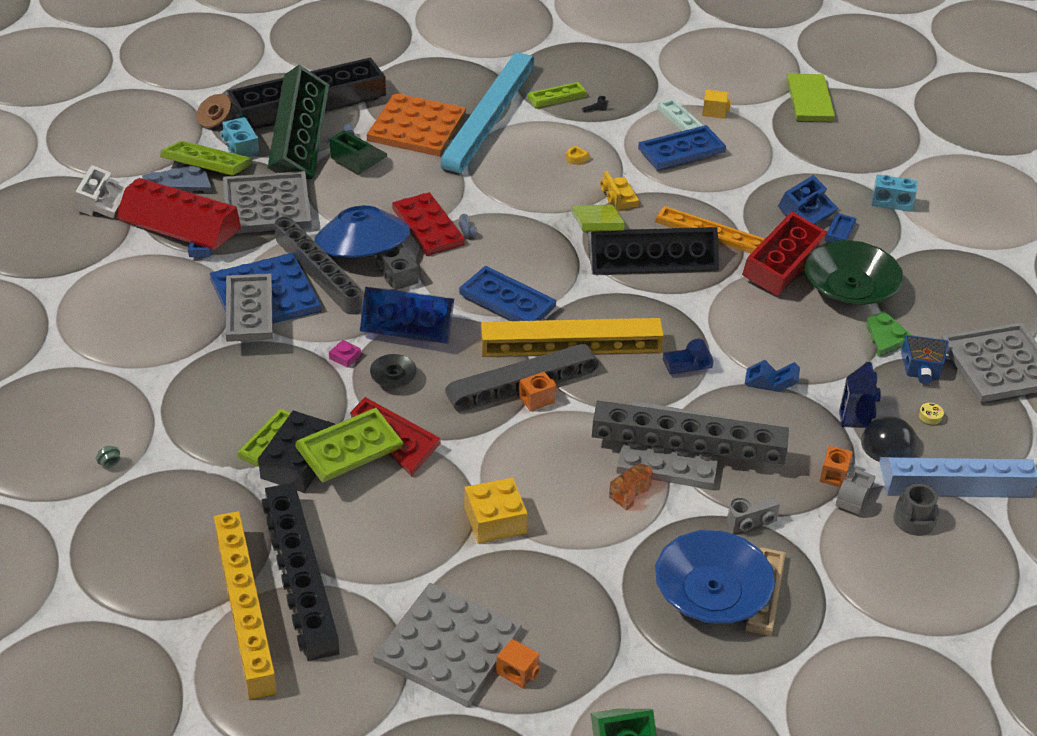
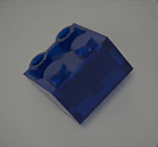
(859, 398)

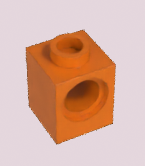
(537, 391)
(835, 466)
(518, 663)

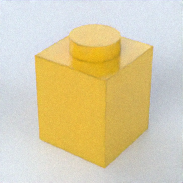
(716, 104)

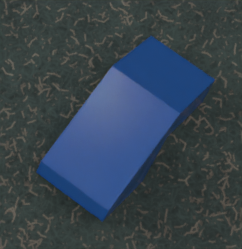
(766, 377)

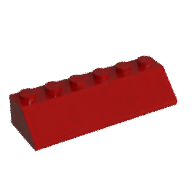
(178, 213)

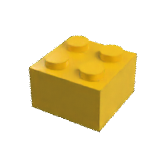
(495, 510)

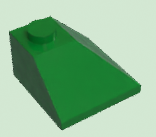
(624, 722)

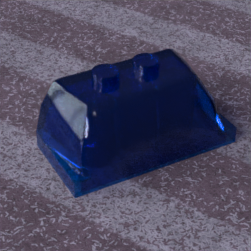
(407, 314)

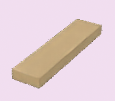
(764, 620)

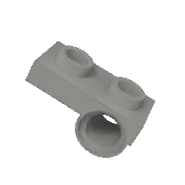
(855, 490)
(745, 515)

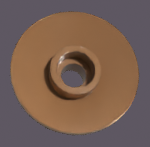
(213, 110)

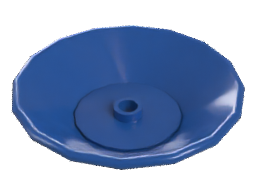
(362, 232)
(714, 576)

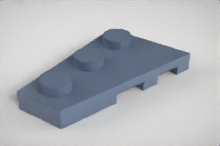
(186, 179)

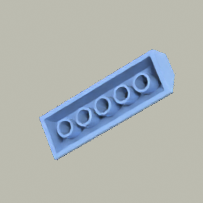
(961, 476)

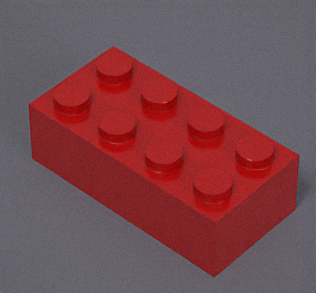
(783, 253)

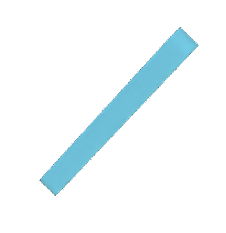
(487, 113)

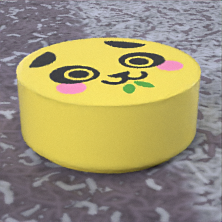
(931, 413)

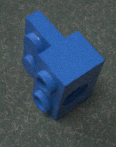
(808, 201)

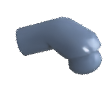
(464, 225)

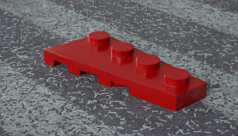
(417, 442)

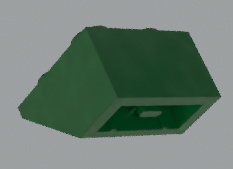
(354, 152)

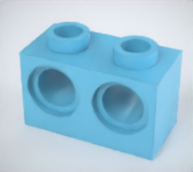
(240, 137)
(894, 193)

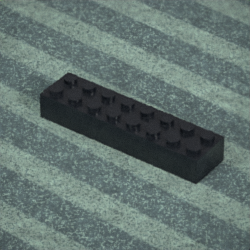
(347, 85)

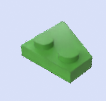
(886, 333)

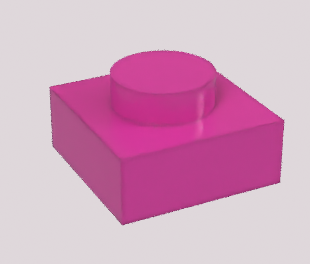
(344, 353)

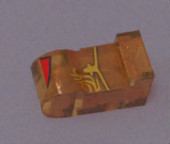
(630, 484)

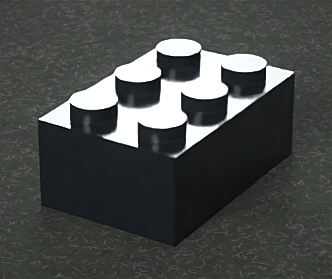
(281, 460)

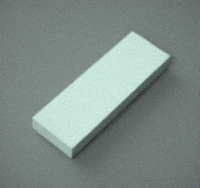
(678, 115)

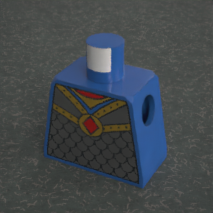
(924, 357)

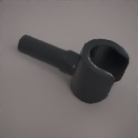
(601, 104)

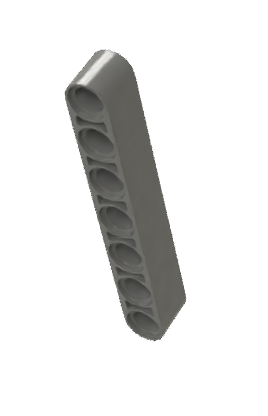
(319, 265)
(505, 381)

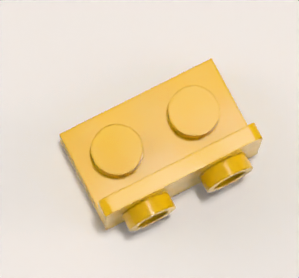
(618, 192)

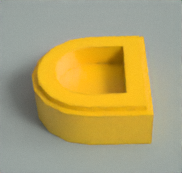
(576, 155)

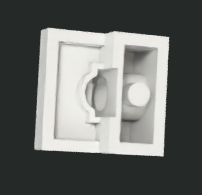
(98, 193)

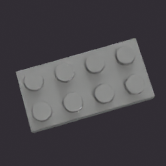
(249, 307)

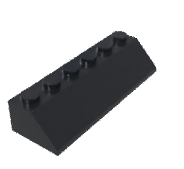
(654, 250)

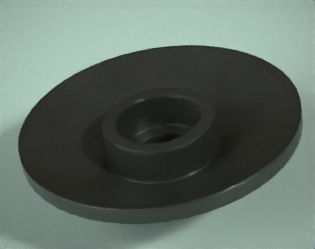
(393, 370)

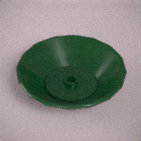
(854, 272)

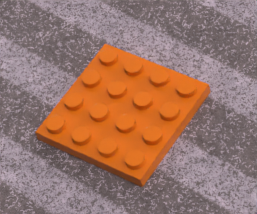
(416, 124)

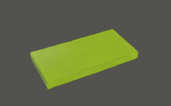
(810, 97)
(206, 157)
(598, 218)
(348, 444)

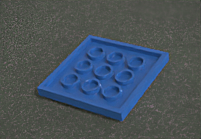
(290, 288)

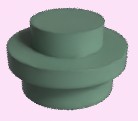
(108, 456)

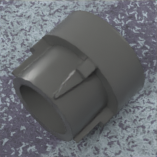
(917, 510)

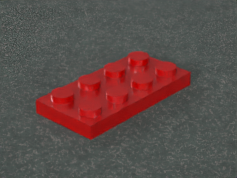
(428, 223)

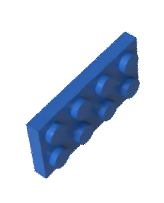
(681, 147)
(507, 296)

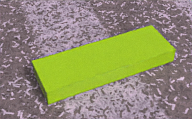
(556, 95)
(255, 446)

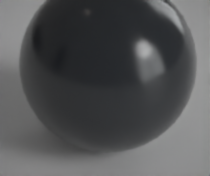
(889, 438)

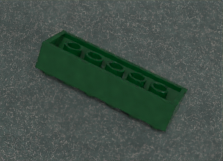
(298, 123)

